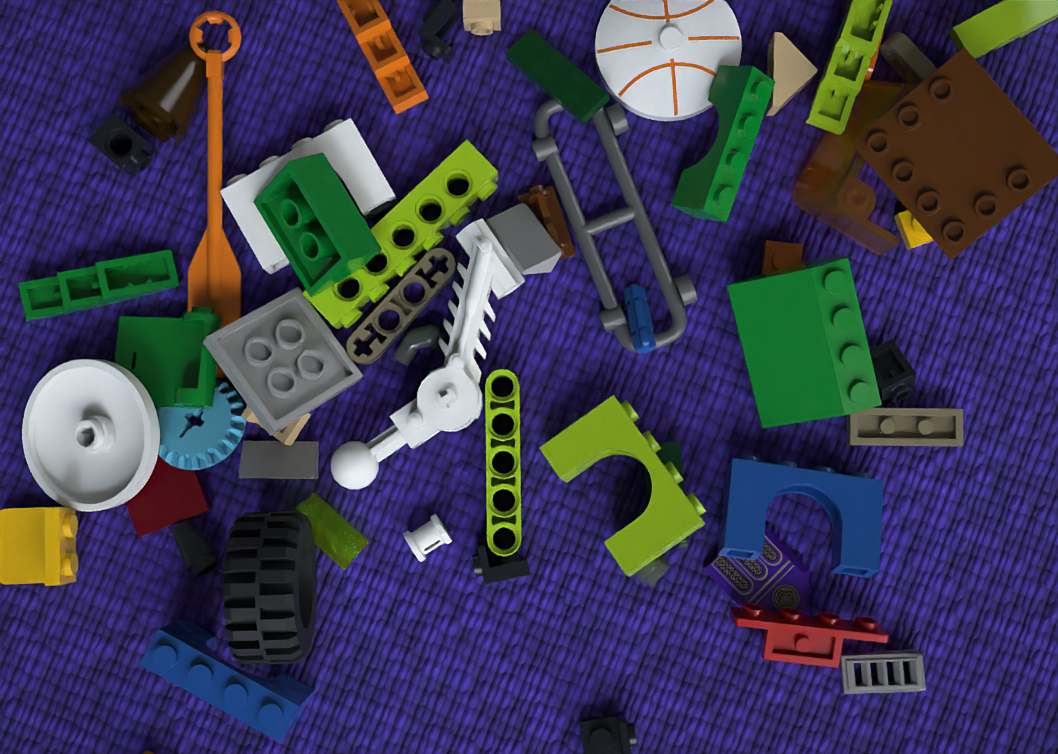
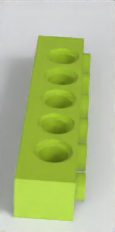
(463, 164)

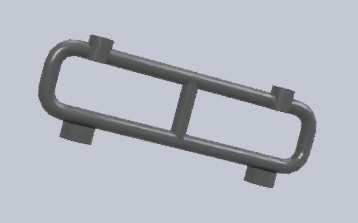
(676, 291)

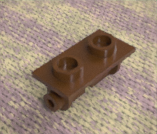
(547, 210)

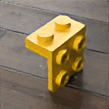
(38, 545)

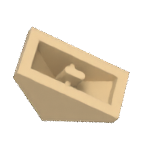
(788, 70)

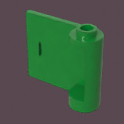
(171, 357)

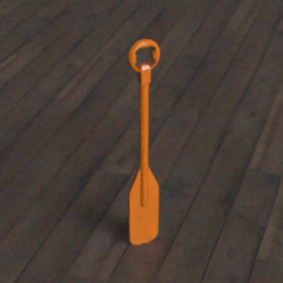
(214, 270)

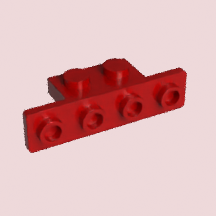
(805, 637)

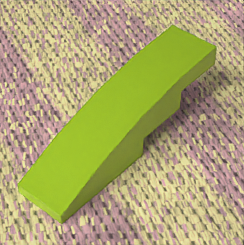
(1002, 24)
(848, 64)

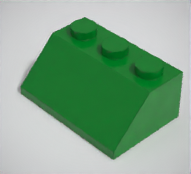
(316, 223)

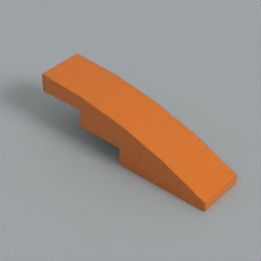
(384, 53)

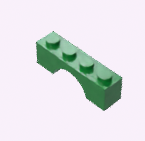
(712, 184)

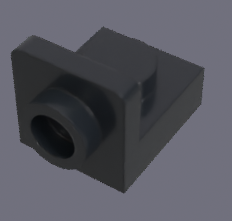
(892, 372)
(506, 568)
(607, 734)

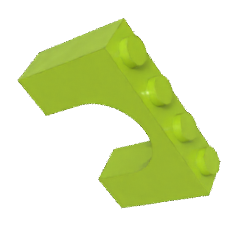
(610, 432)

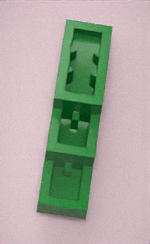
(98, 285)

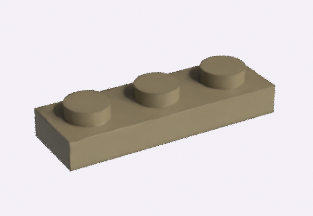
(906, 427)

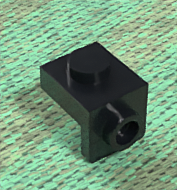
(436, 25)

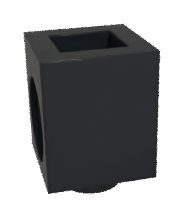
(112, 135)

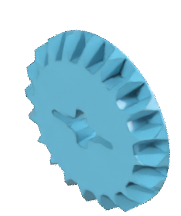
(204, 445)

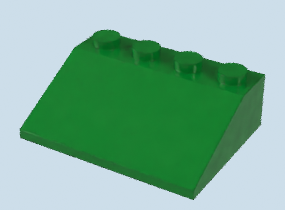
(804, 342)

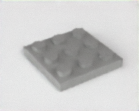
(283, 360)

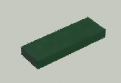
(557, 76)

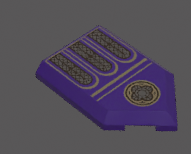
(772, 580)

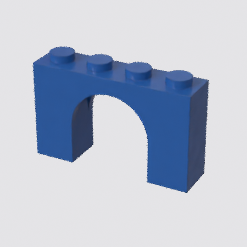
(850, 501)
(184, 657)

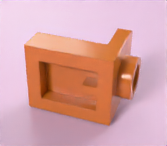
(780, 255)

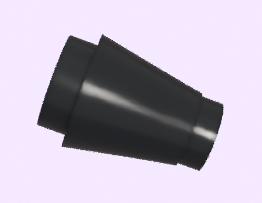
(196, 550)

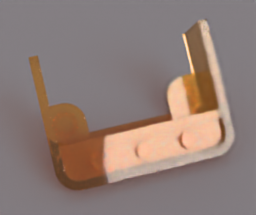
(829, 181)

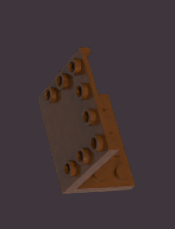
(958, 153)

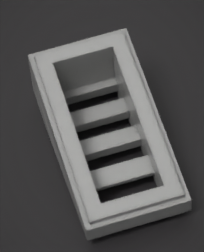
(915, 672)

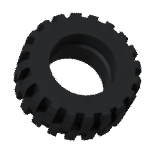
(270, 588)

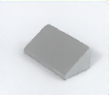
(525, 240)
(279, 460)

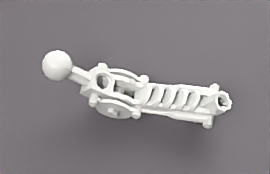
(450, 394)

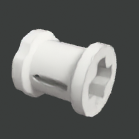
(427, 537)

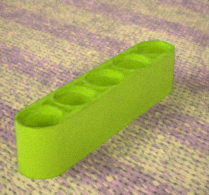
(498, 443)

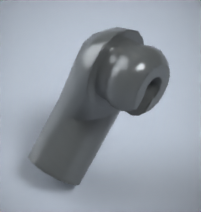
(417, 339)

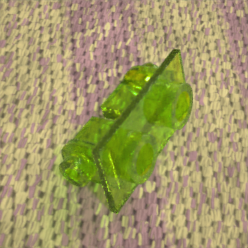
(332, 531)

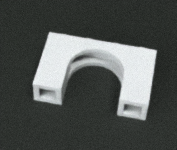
(351, 163)

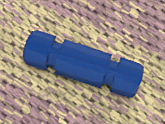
(639, 318)

